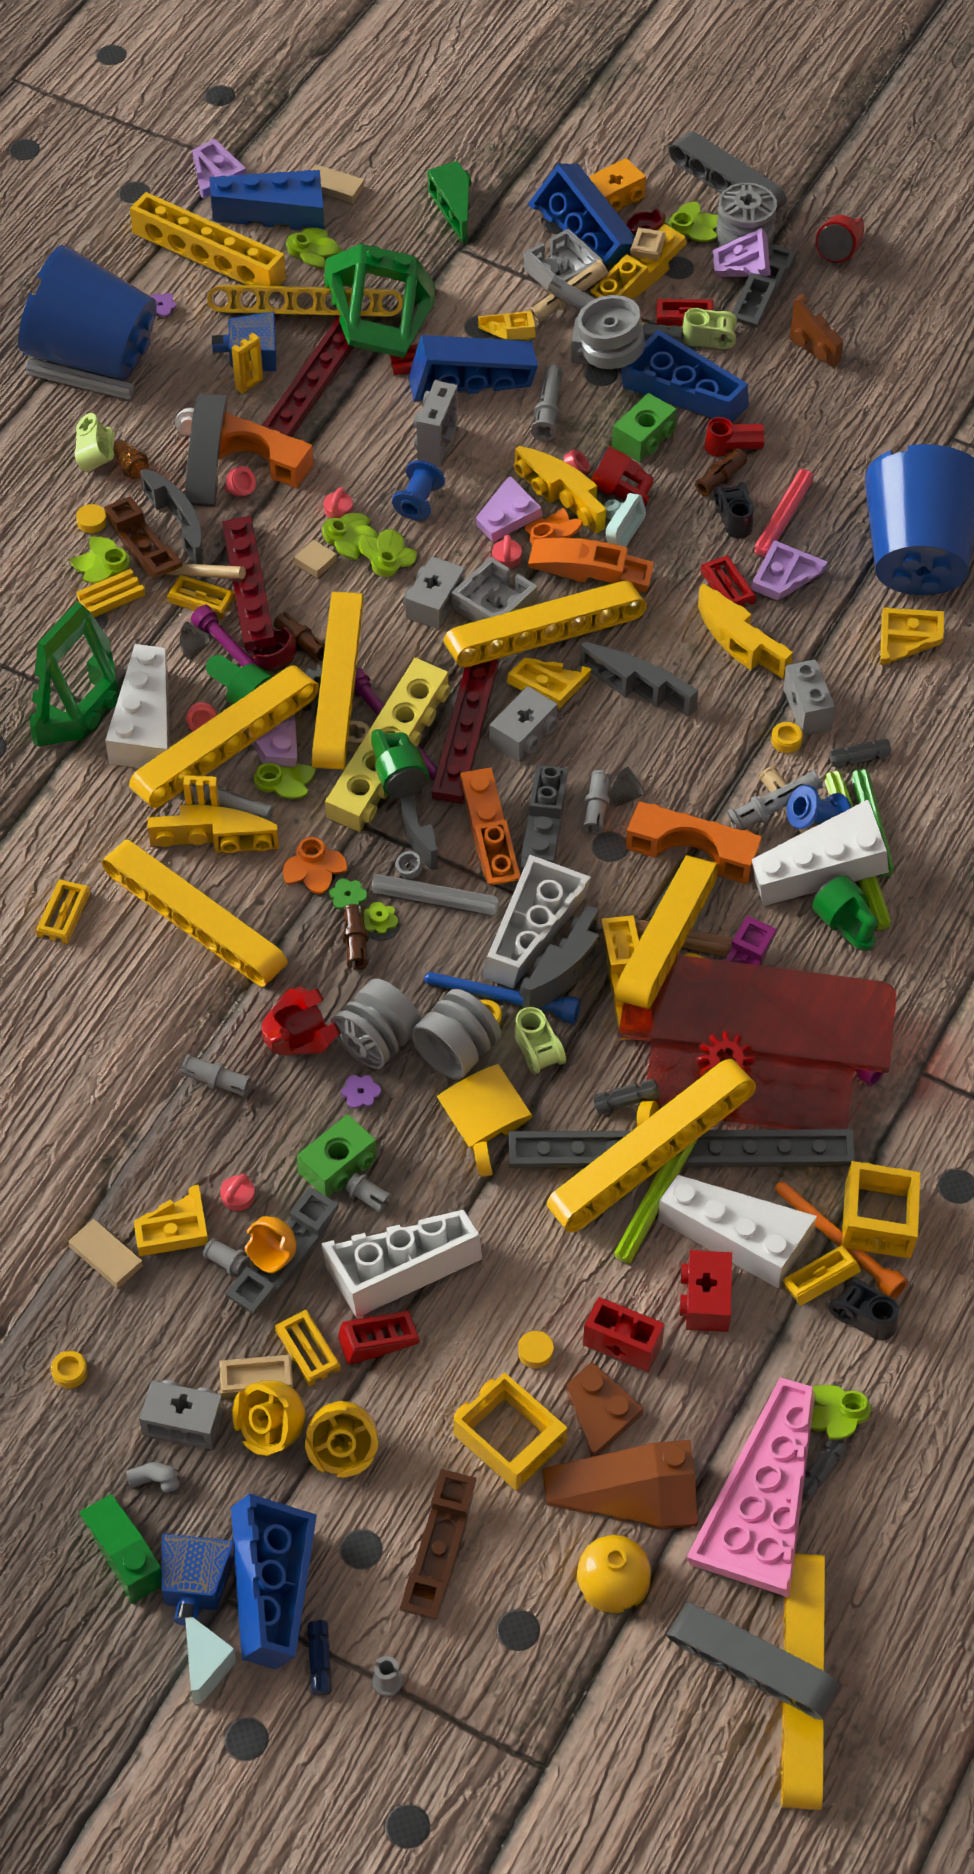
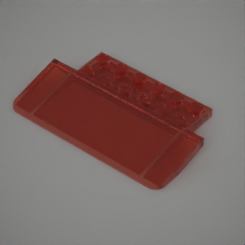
(801, 1028)

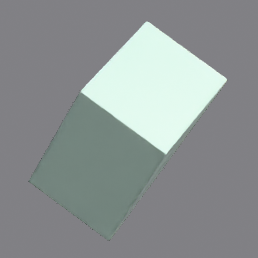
(208, 1659)

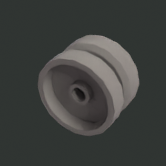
(611, 332)

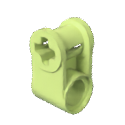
(706, 326)
(93, 443)
(540, 1045)

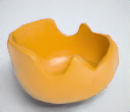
(271, 1244)

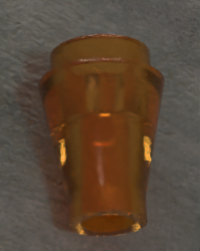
(130, 459)

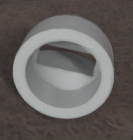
(415, 861)

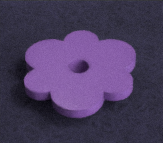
(164, 304)
(357, 1085)

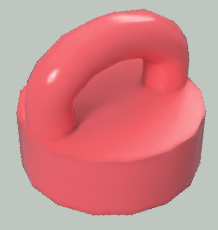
(578, 461)
(240, 481)
(337, 504)
(507, 552)
(199, 714)
(237, 1193)

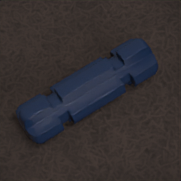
(319, 1657)

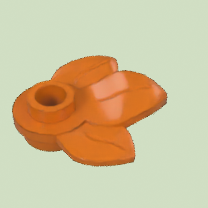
(555, 526)
(313, 869)

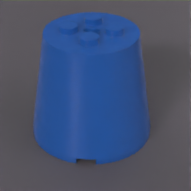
(86, 317)
(921, 518)

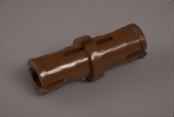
(721, 472)
(303, 634)
(355, 936)

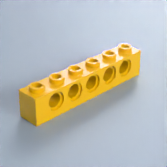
(207, 242)

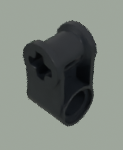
(735, 509)
(861, 1307)

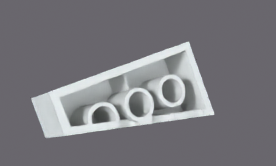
(142, 711)
(838, 847)
(537, 911)
(758, 1233)
(402, 1260)

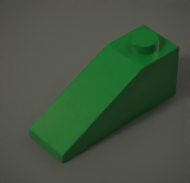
(450, 191)
(123, 1548)

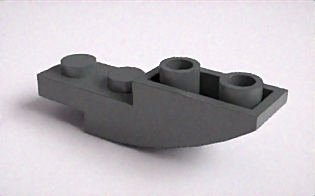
(545, 813)
(563, 965)

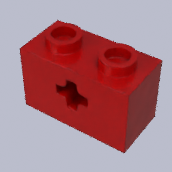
(707, 1272)
(623, 1334)

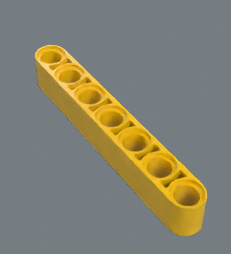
(292, 305)
(544, 623)
(337, 681)
(224, 735)
(194, 913)
(666, 932)
(650, 1145)
(805, 1640)

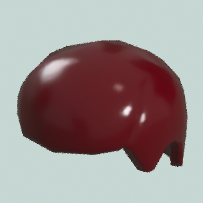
(648, 220)
(277, 656)

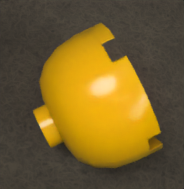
(269, 1416)
(341, 1439)
(614, 1573)

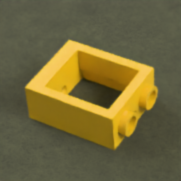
(861, 1232)
(535, 1454)

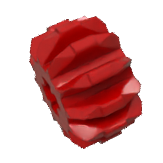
(723, 1047)

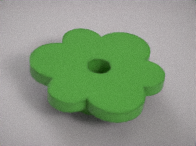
(347, 893)

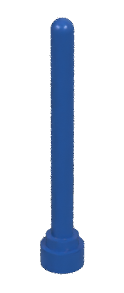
(564, 1008)

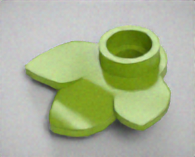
(693, 223)
(312, 246)
(345, 533)
(387, 552)
(102, 561)
(283, 780)
(838, 1411)

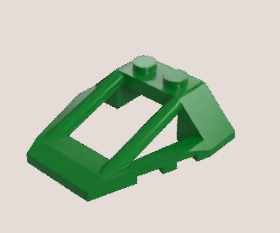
(350, 268)
(50, 723)

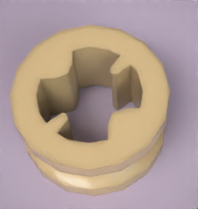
(361, 730)

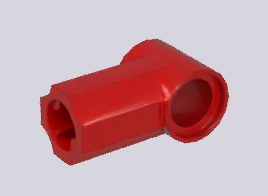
(724, 435)

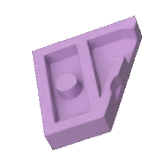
(212, 161)
(743, 256)
(507, 511)
(786, 571)
(279, 744)

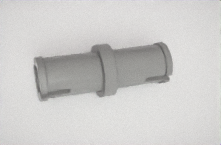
(597, 802)
(215, 1075)

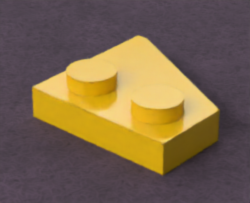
(509, 326)
(909, 632)
(548, 679)
(172, 1226)

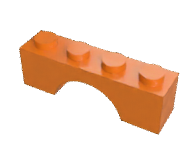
(287, 456)
(658, 829)

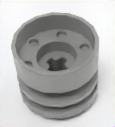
(745, 210)
(376, 1023)
(456, 1034)

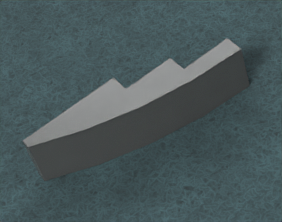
(762, 290)
(631, 674)

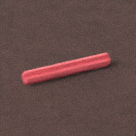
(784, 512)

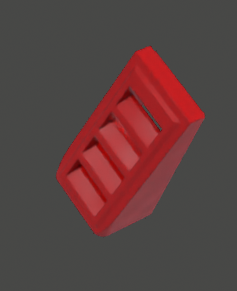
(365, 1349)

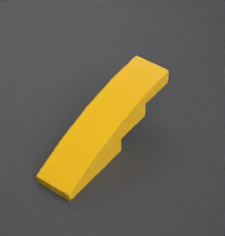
(619, 942)

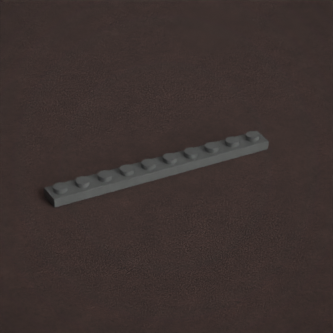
(712, 1149)

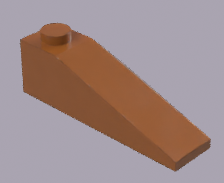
(634, 1484)

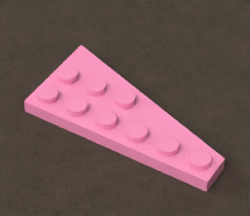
(759, 1507)

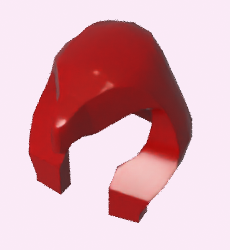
(297, 1024)

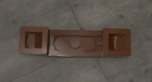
(140, 540)
(439, 1545)

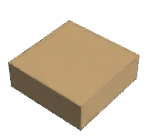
(648, 244)
(315, 558)

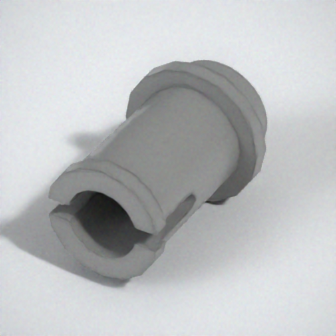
(360, 1187)
(225, 1256)
(387, 1678)

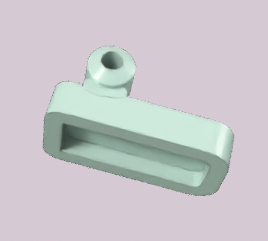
(625, 519)

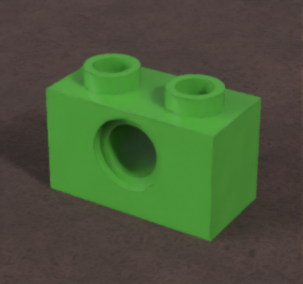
(644, 427)
(344, 1140)

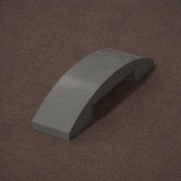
(204, 449)
(164, 493)
(420, 837)
(309, 1222)

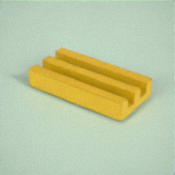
(243, 366)
(108, 590)
(193, 600)
(200, 781)
(56, 932)
(821, 1275)
(321, 1371)

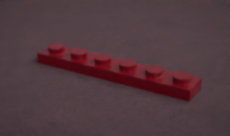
(310, 382)
(250, 590)
(464, 730)

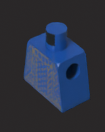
(241, 327)
(194, 1573)

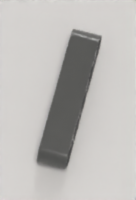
(717, 166)
(754, 1661)

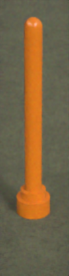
(889, 1282)

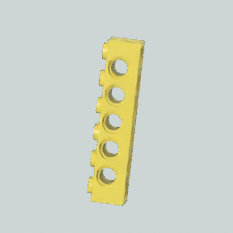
(418, 681)

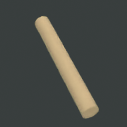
(210, 571)

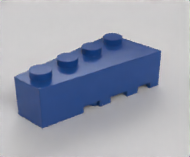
(269, 199)
(577, 205)
(471, 364)
(685, 379)
(271, 1576)

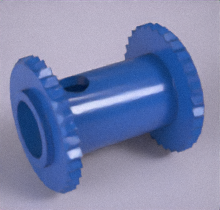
(423, 479)
(807, 808)

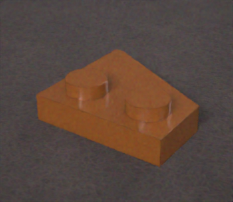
(815, 333)
(601, 1408)

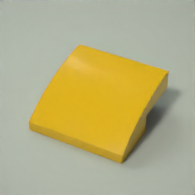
(484, 1105)

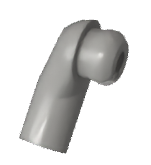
(155, 1472)

